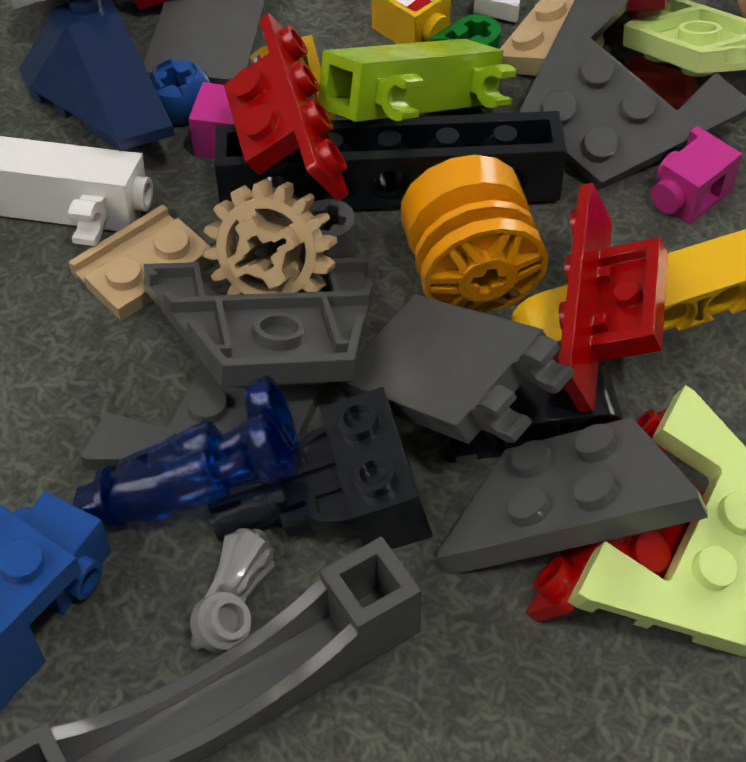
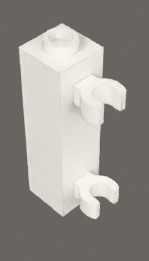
(73, 186)

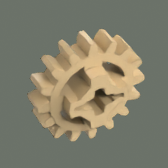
(254, 220)

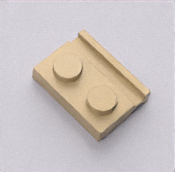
(116, 265)

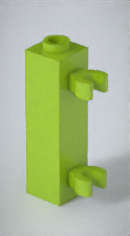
(411, 79)

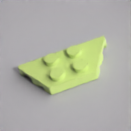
(690, 37)

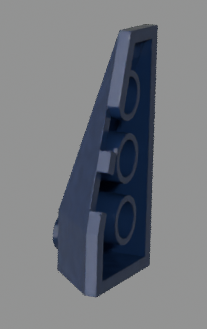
(95, 72)

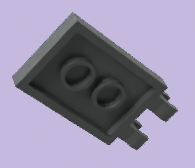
(208, 33)
(457, 368)

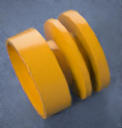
(473, 234)

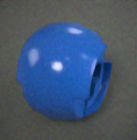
(178, 87)

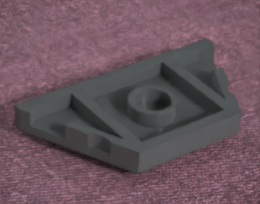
(570, 495)

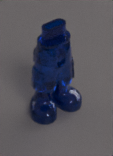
(198, 464)

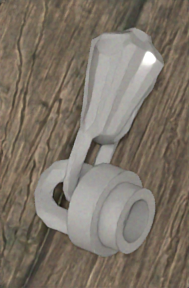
(223, 617)

